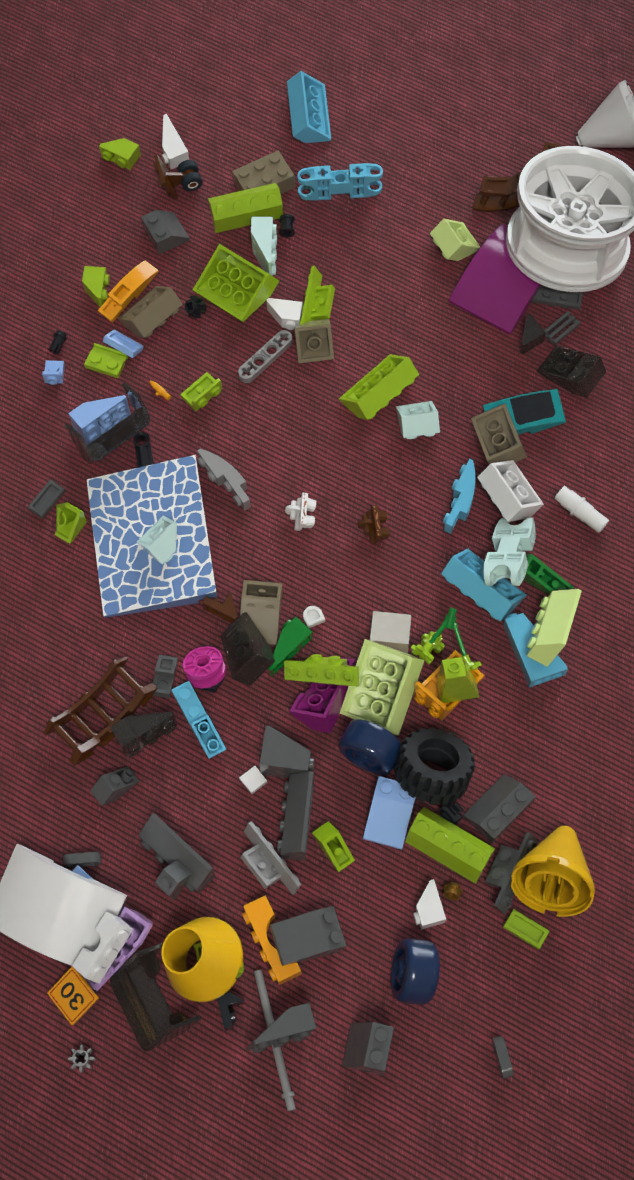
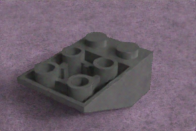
(293, 1025)

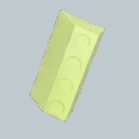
(553, 625)

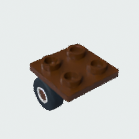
(186, 174)

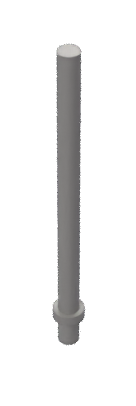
(287, 1093)

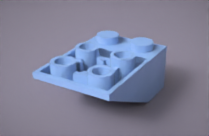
(99, 416)

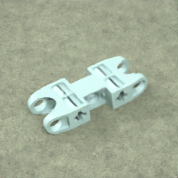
(509, 559)

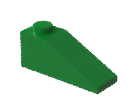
(543, 577)
(291, 641)

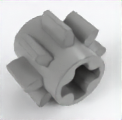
(75, 1059)

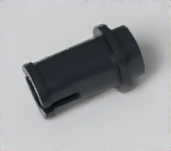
(59, 339)

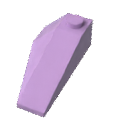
(141, 927)

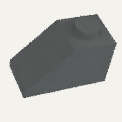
(173, 879)

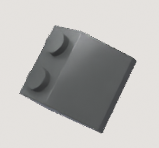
(164, 230)

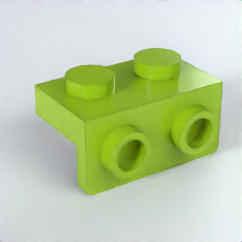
(201, 391)

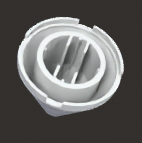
(612, 121)

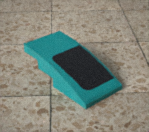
(533, 410)

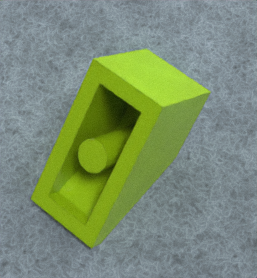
(333, 846)

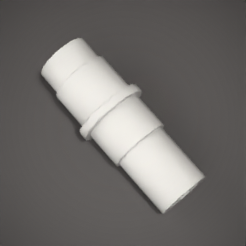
(581, 509)

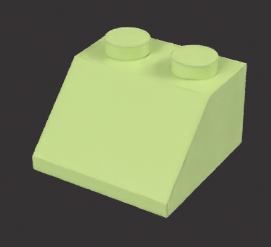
(454, 240)

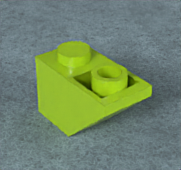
(120, 151)
(95, 282)

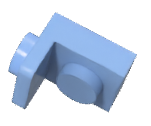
(53, 372)

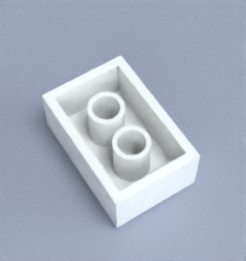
(510, 490)

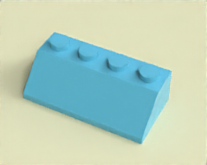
(308, 109)
(467, 573)

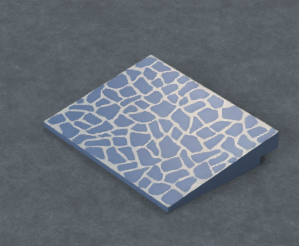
(123, 510)

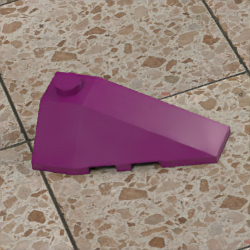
(320, 704)

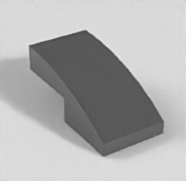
(165, 675)

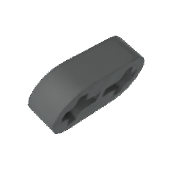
(81, 859)
(502, 1057)

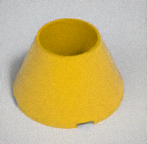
(218, 961)

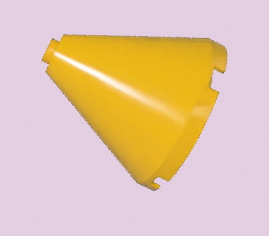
(555, 876)

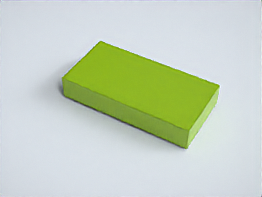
(526, 929)

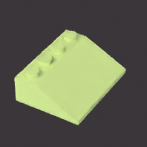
(384, 686)

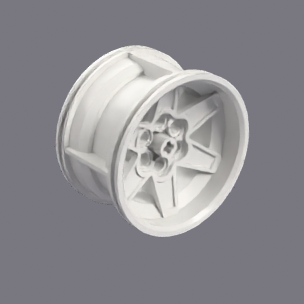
(563, 218)

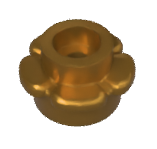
(452, 891)

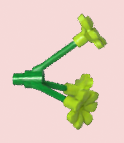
(433, 641)

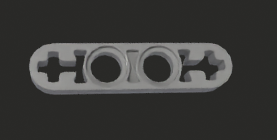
(265, 356)

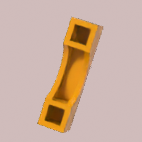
(260, 916)

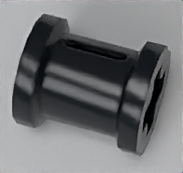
(286, 225)

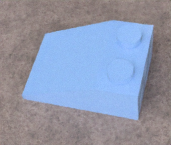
(389, 814)

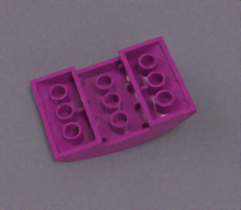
(495, 286)

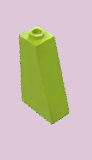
(456, 681)

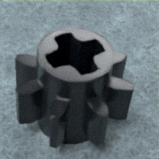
(195, 306)
(452, 812)

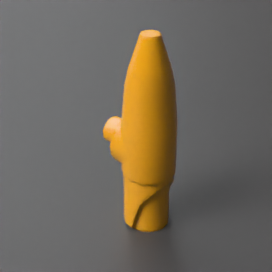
(160, 390)

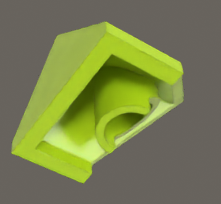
(69, 521)

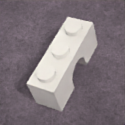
(113, 935)

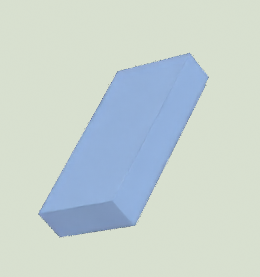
(123, 343)

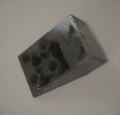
(573, 370)
(142, 730)

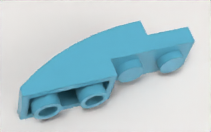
(462, 495)
(198, 720)

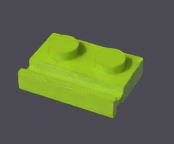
(106, 360)

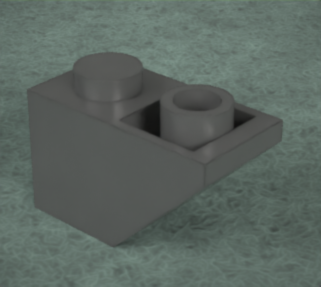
(114, 785)

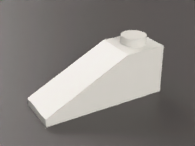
(173, 148)

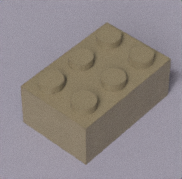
(263, 172)

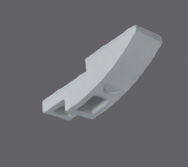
(225, 474)

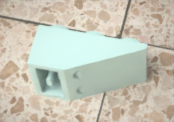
(264, 242)

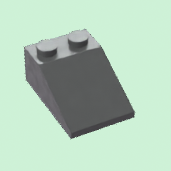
(308, 936)

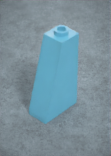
(519, 633)

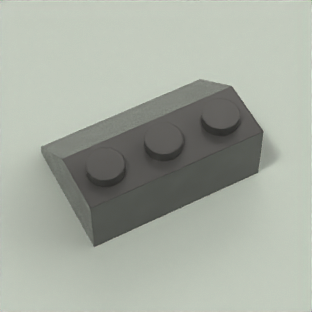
(499, 807)

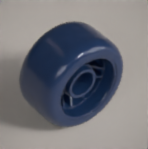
(369, 746)
(415, 971)

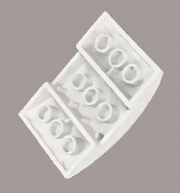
(53, 906)

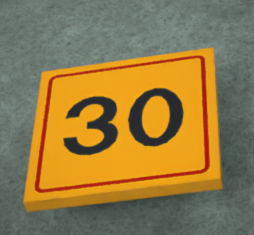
(72, 995)

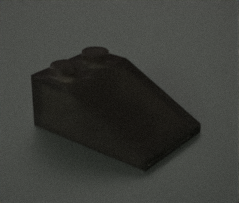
(246, 650)

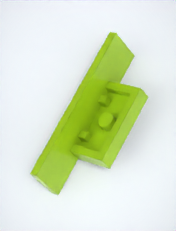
(318, 298)
(322, 670)

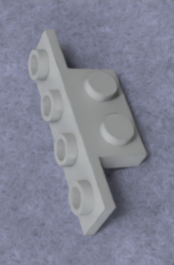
(266, 863)

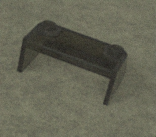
(116, 435)
(144, 1002)

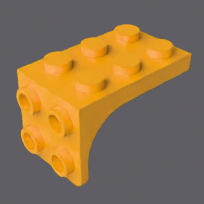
(427, 693)

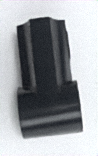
(143, 452)

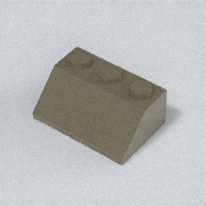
(151, 311)

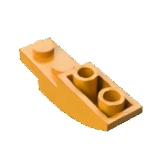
(127, 289)

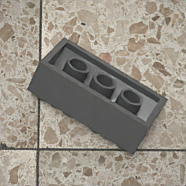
(297, 816)
(170, 847)

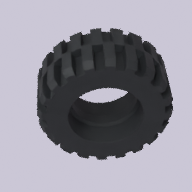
(428, 783)

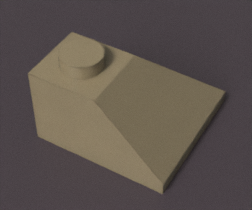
(314, 341)

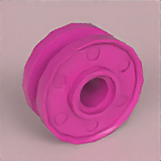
(204, 667)

